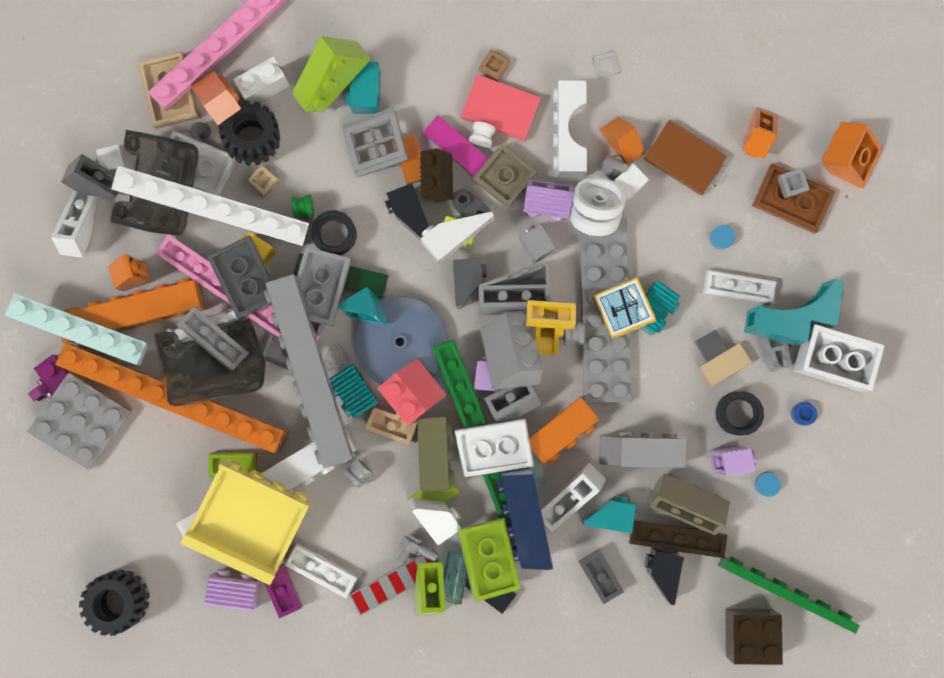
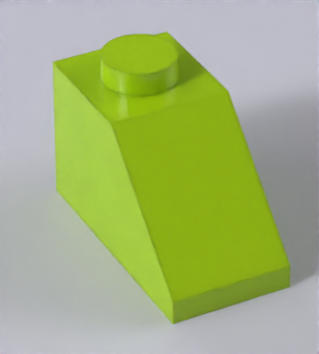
(429, 589)

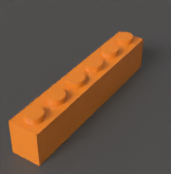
(143, 307)

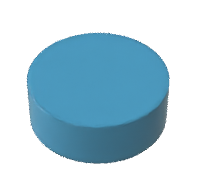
(722, 237)
(767, 484)

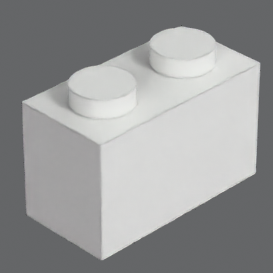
(261, 81)

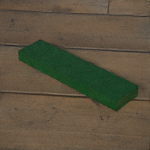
(359, 279)

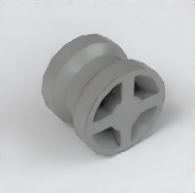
(574, 335)
(357, 472)

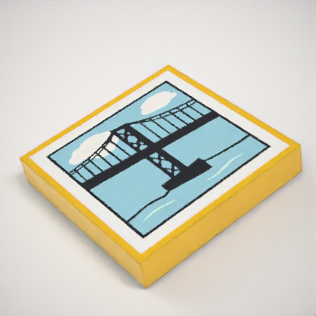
(624, 308)

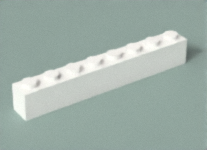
(209, 205)
(291, 472)

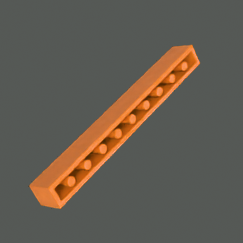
(151, 389)

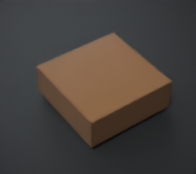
(494, 65)

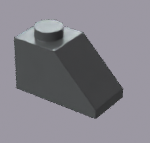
(89, 178)
(467, 277)

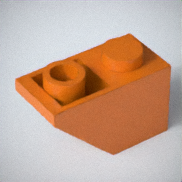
(128, 273)

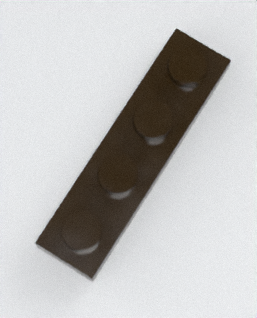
(678, 539)

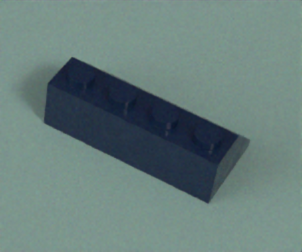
(525, 519)

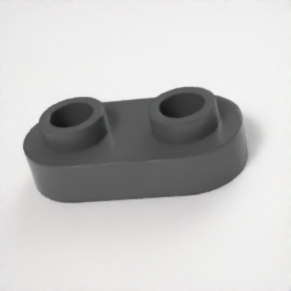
(472, 205)

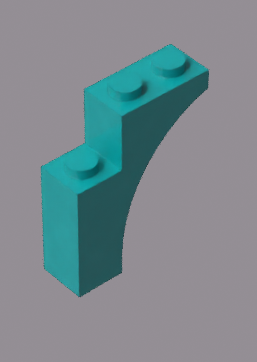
(794, 325)

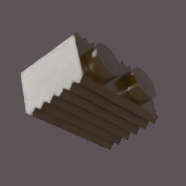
(436, 175)

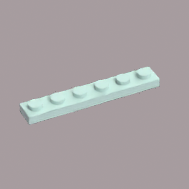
(77, 329)

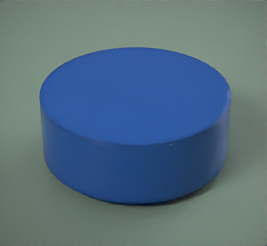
(804, 413)

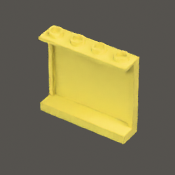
(246, 521)

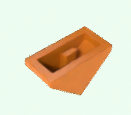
(623, 139)

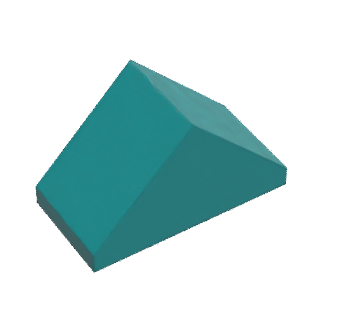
(364, 307)

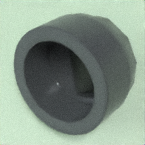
(205, 133)

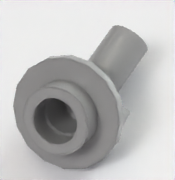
(614, 166)

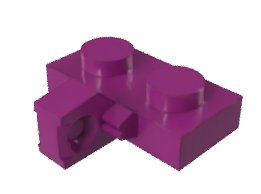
(51, 378)

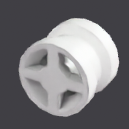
(482, 134)

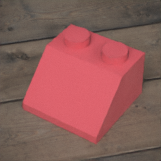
(412, 391)

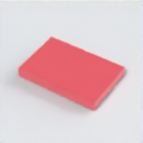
(501, 106)

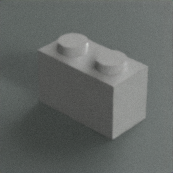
(512, 403)

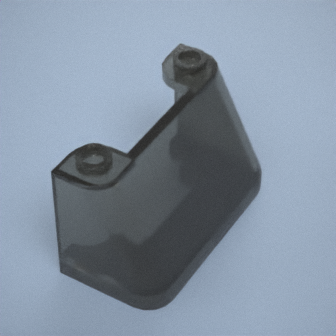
(166, 160)
(196, 376)

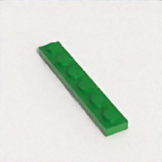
(797, 597)

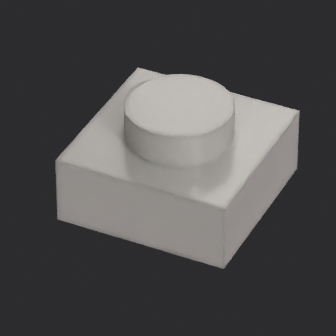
(793, 183)

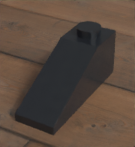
(407, 209)

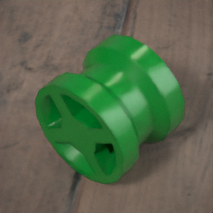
(302, 206)

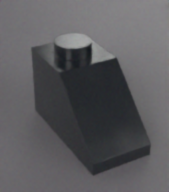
(665, 572)

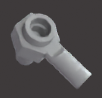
(410, 545)

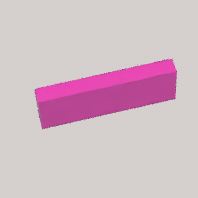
(454, 143)

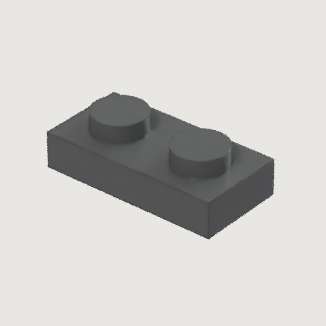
(601, 576)

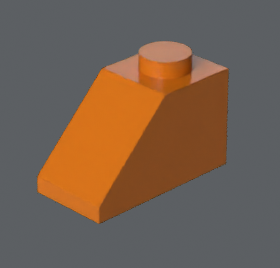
(760, 134)

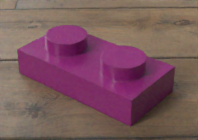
(283, 593)

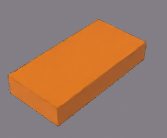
(411, 168)

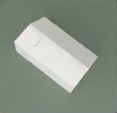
(839, 359)

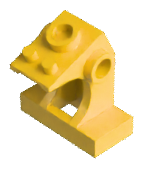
(549, 329)

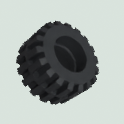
(256, 149)
(96, 608)

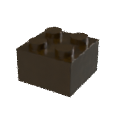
(754, 637)

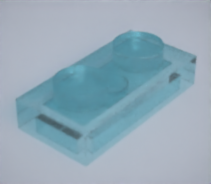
(454, 577)

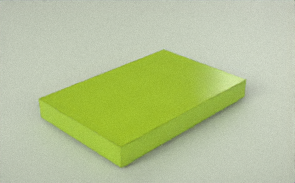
(489, 559)

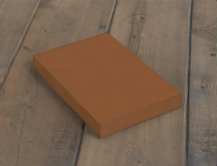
(685, 157)
(800, 210)

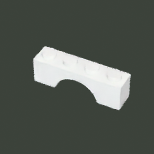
(571, 157)

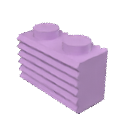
(548, 199)
(733, 460)
(232, 590)

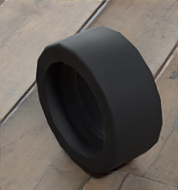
(326, 217)
(758, 413)

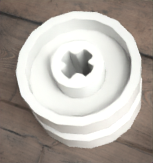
(597, 206)

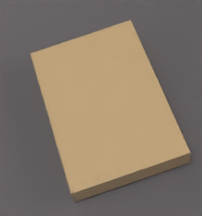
(151, 73)

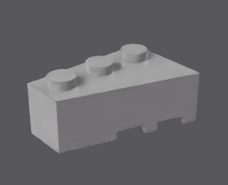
(514, 291)
(643, 450)

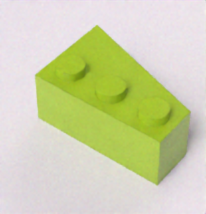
(329, 72)

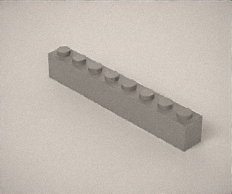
(309, 371)

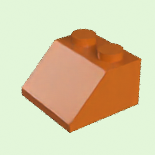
(852, 153)

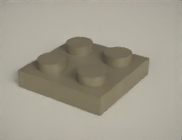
(504, 176)

